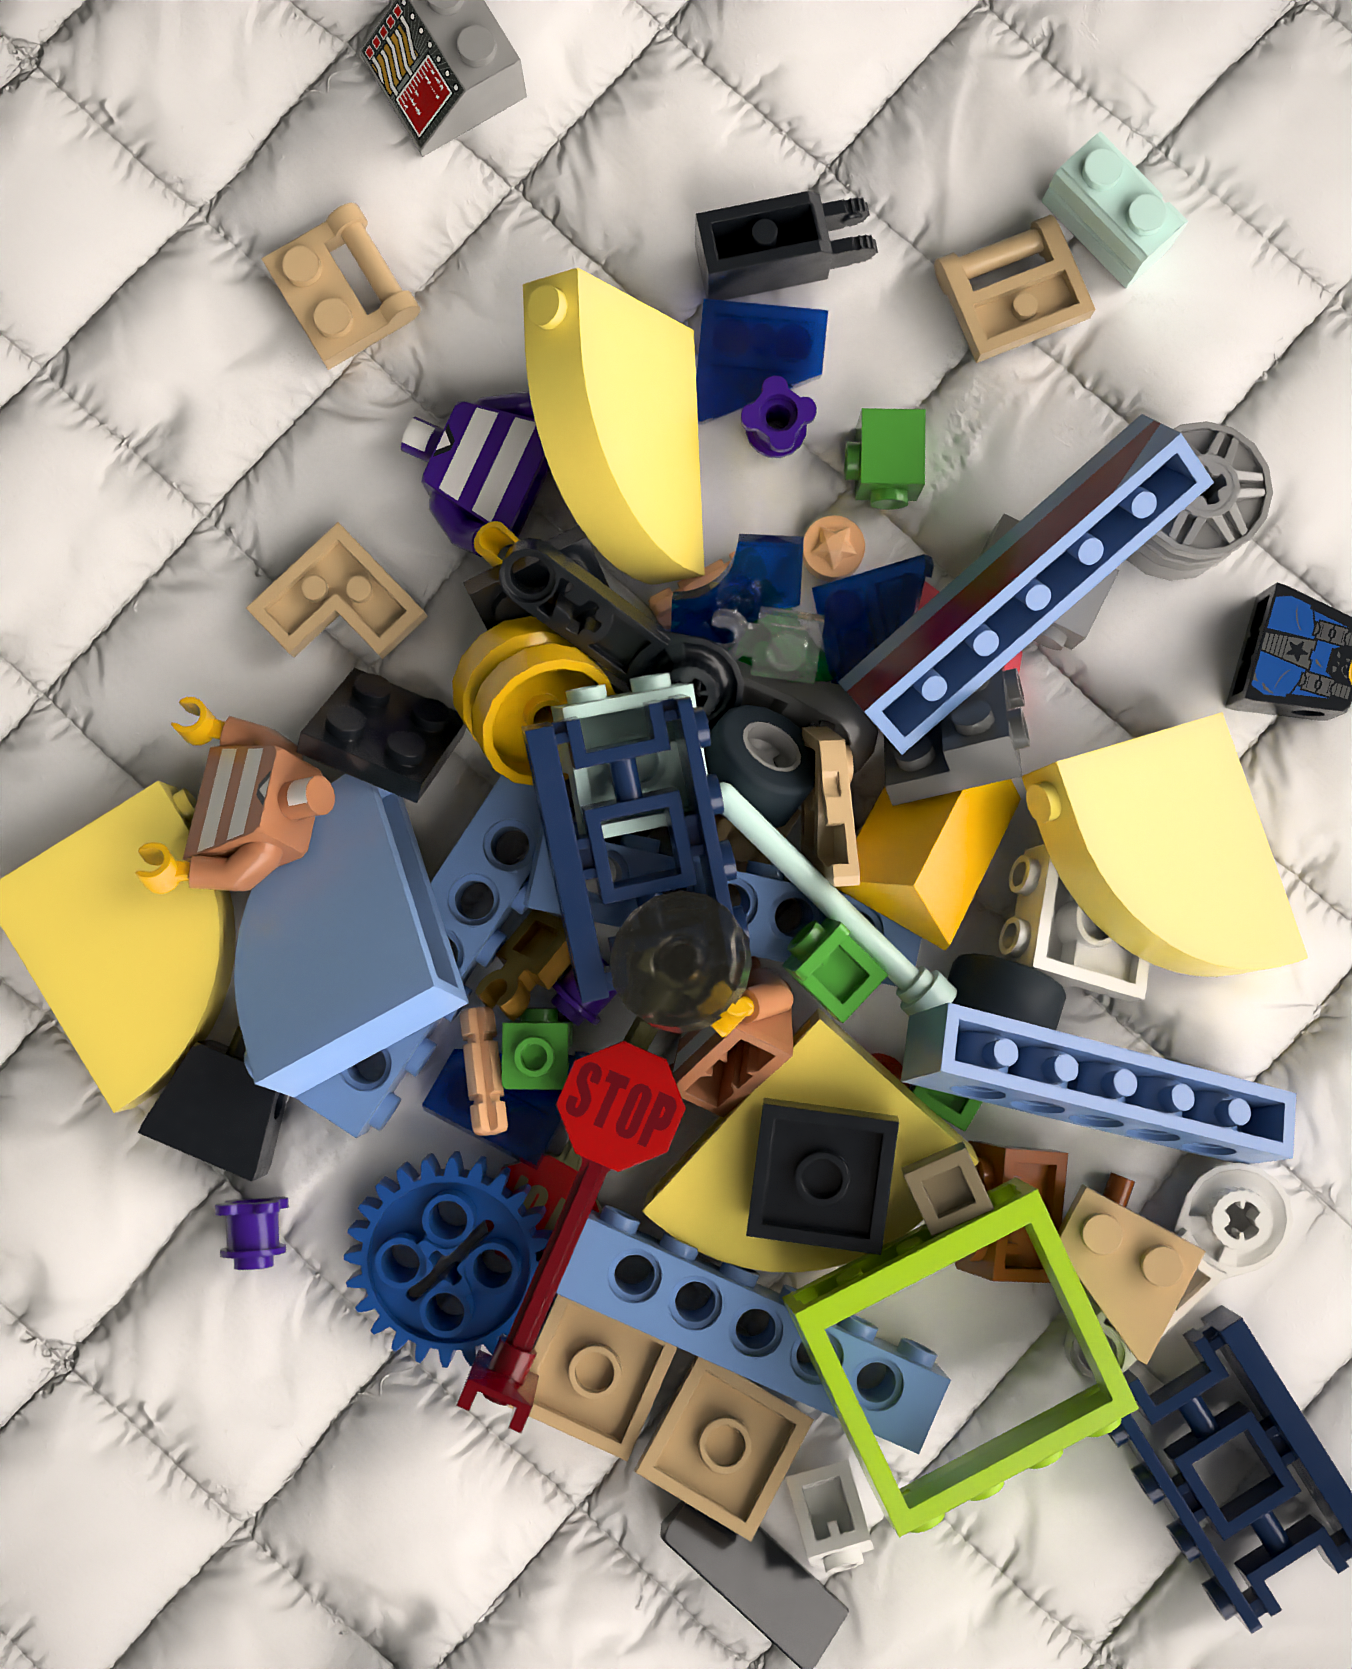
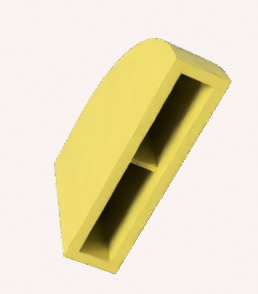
(618, 421)
(1168, 851)
(117, 964)
(710, 1187)

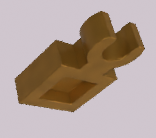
(529, 957)

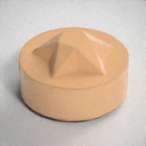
(833, 548)

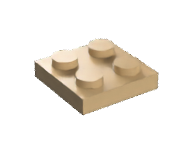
(596, 1376)
(724, 1446)

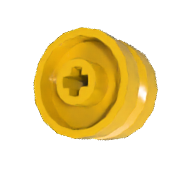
(512, 682)

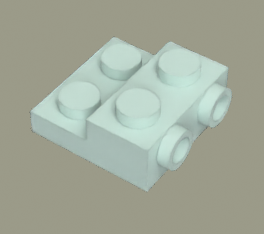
(616, 720)

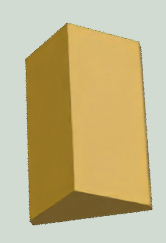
(930, 856)

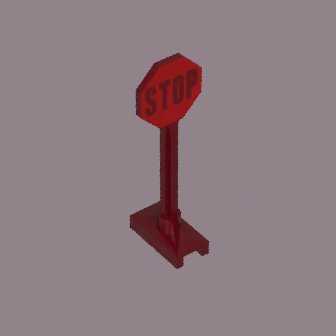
(617, 1114)

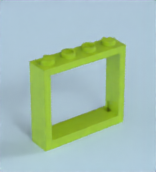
(1028, 1445)

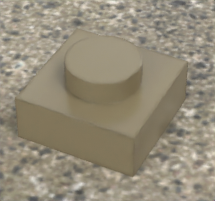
(947, 1188)

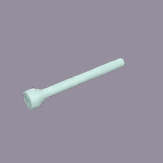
(916, 986)

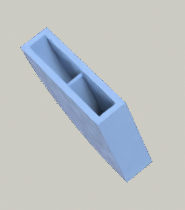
(342, 947)

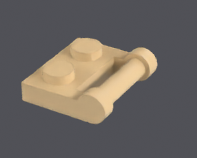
(323, 296)
(1021, 305)

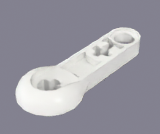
(1226, 1254)

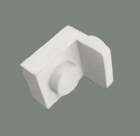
(830, 1516)

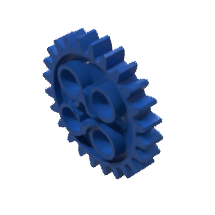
(411, 1217)

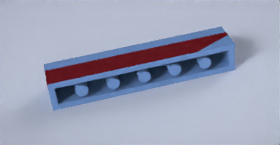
(1027, 580)

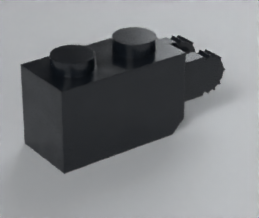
(777, 243)

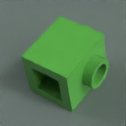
(887, 457)

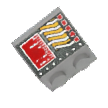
(443, 67)

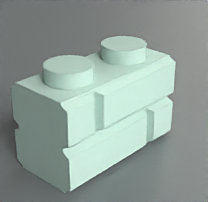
(1113, 209)

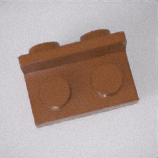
(1014, 1255)

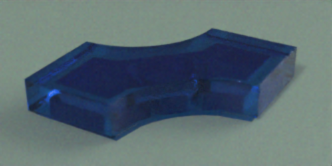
(761, 573)

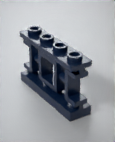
(585, 856)
(1278, 1440)

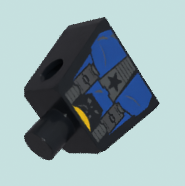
(1294, 658)

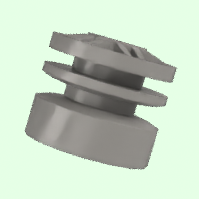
(1228, 519)

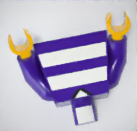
(481, 471)

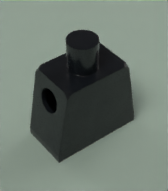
(218, 1111)

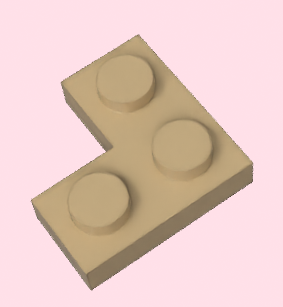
(334, 581)

